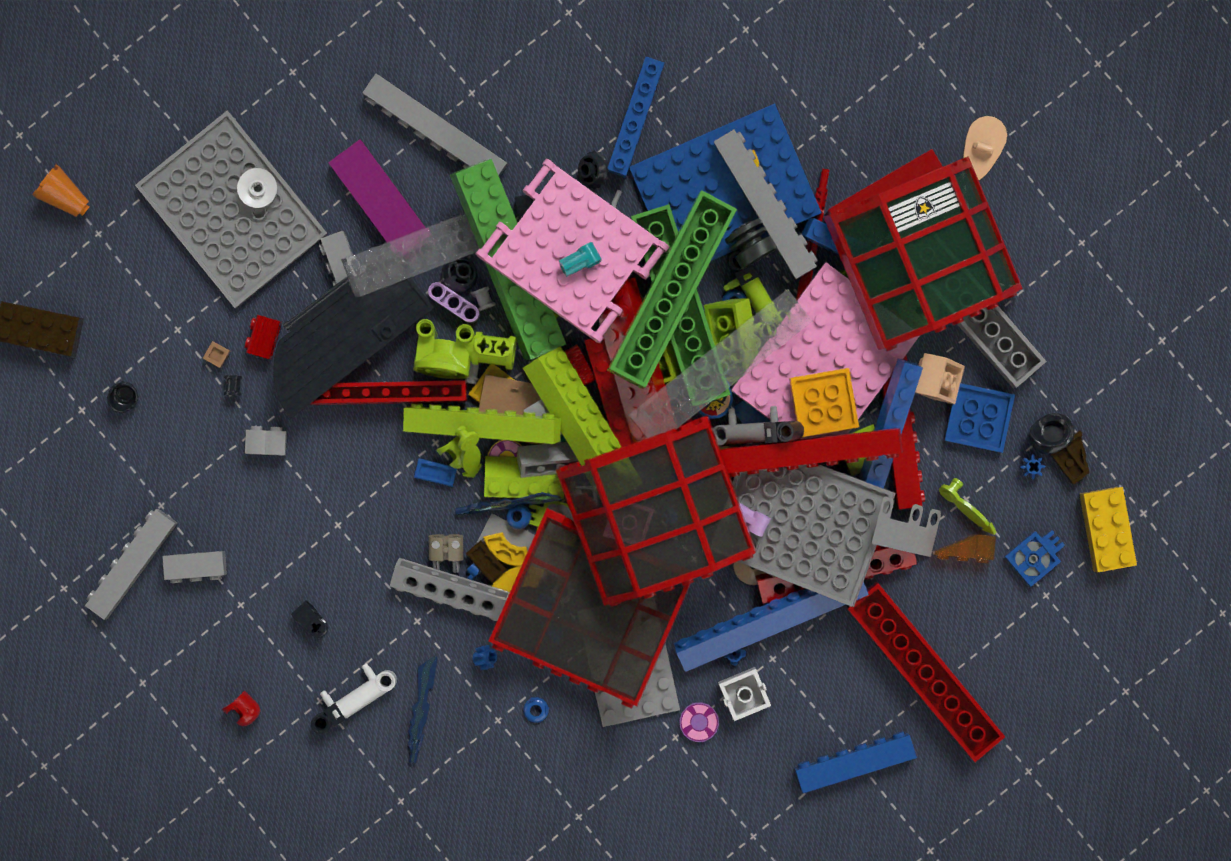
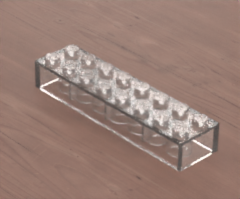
(410, 255)

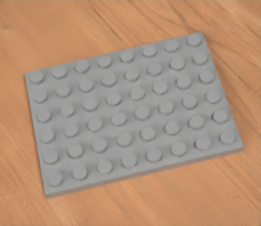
(201, 205)
(816, 529)

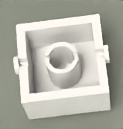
(744, 693)

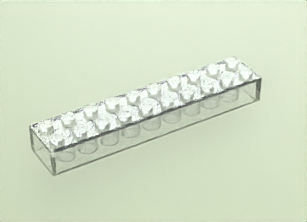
(721, 366)

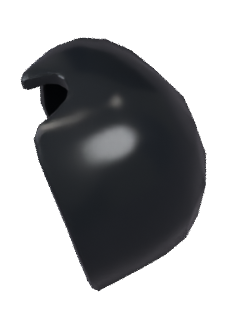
(122, 397)

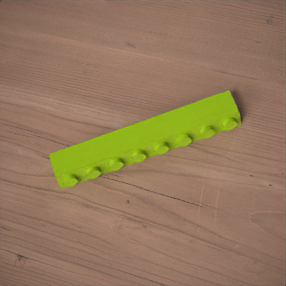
(486, 424)

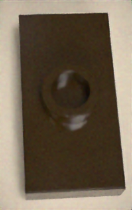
(486, 561)

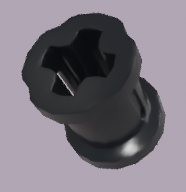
(233, 385)

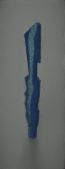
(505, 503)
(426, 678)

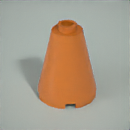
(61, 193)

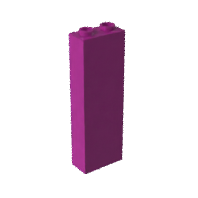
(375, 192)

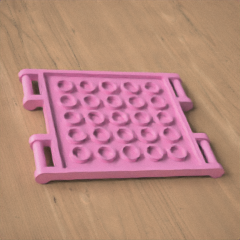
(556, 226)

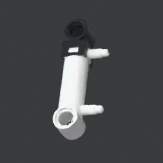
(354, 701)

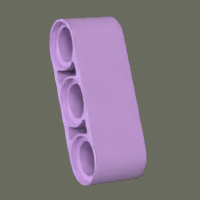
(444, 301)

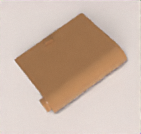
(507, 395)

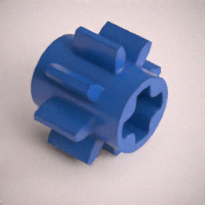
(1026, 467)
(484, 657)

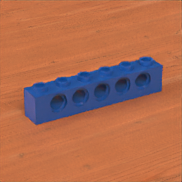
(635, 117)

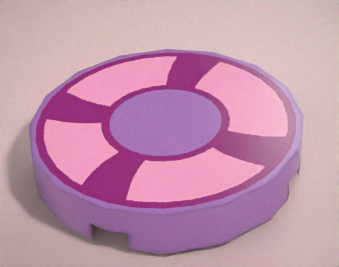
(699, 722)

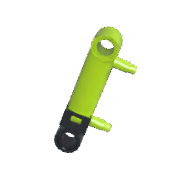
(750, 283)

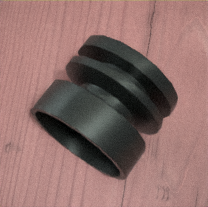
(750, 243)

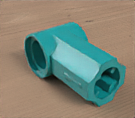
(585, 257)

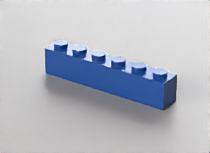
(855, 762)

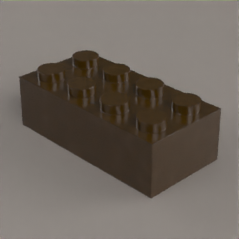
(40, 329)

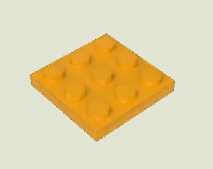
(824, 402)

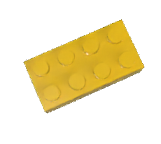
(1108, 529)

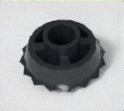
(593, 170)
(459, 274)

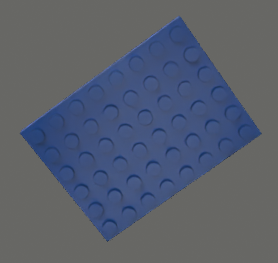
(697, 165)

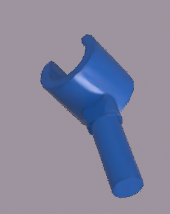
(473, 570)

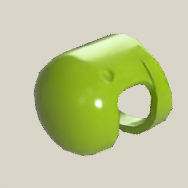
(454, 450)

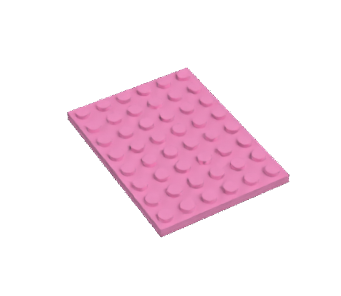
(831, 342)

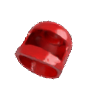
(246, 708)

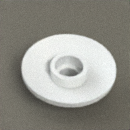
(248, 182)

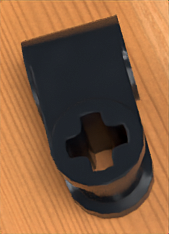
(307, 617)

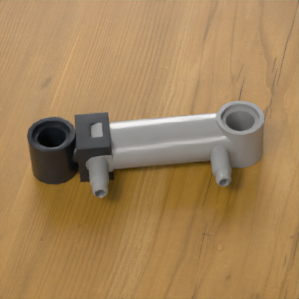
(758, 432)

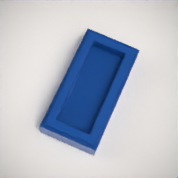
(435, 472)

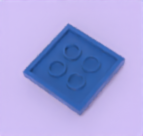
(980, 418)

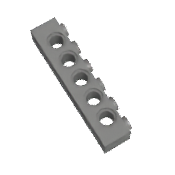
(442, 580)

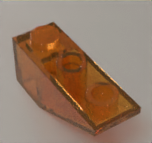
(973, 546)

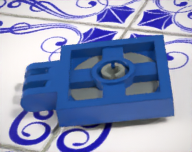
(1035, 556)

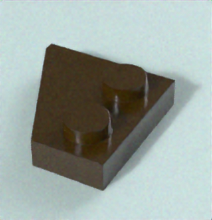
(1073, 459)

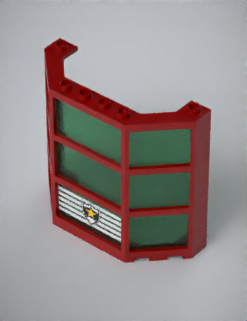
(924, 254)

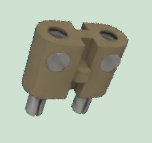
(446, 548)

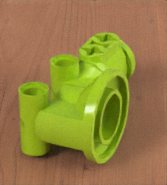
(453, 359)

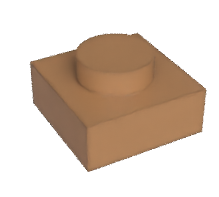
(216, 354)

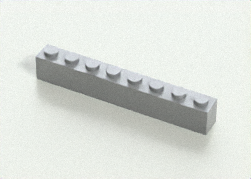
(428, 124)
(765, 204)

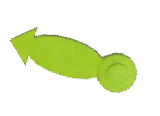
(471, 454)
(950, 494)

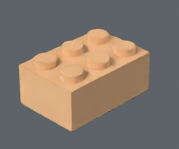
(939, 378)

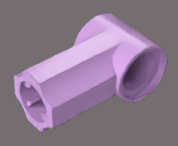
(755, 520)

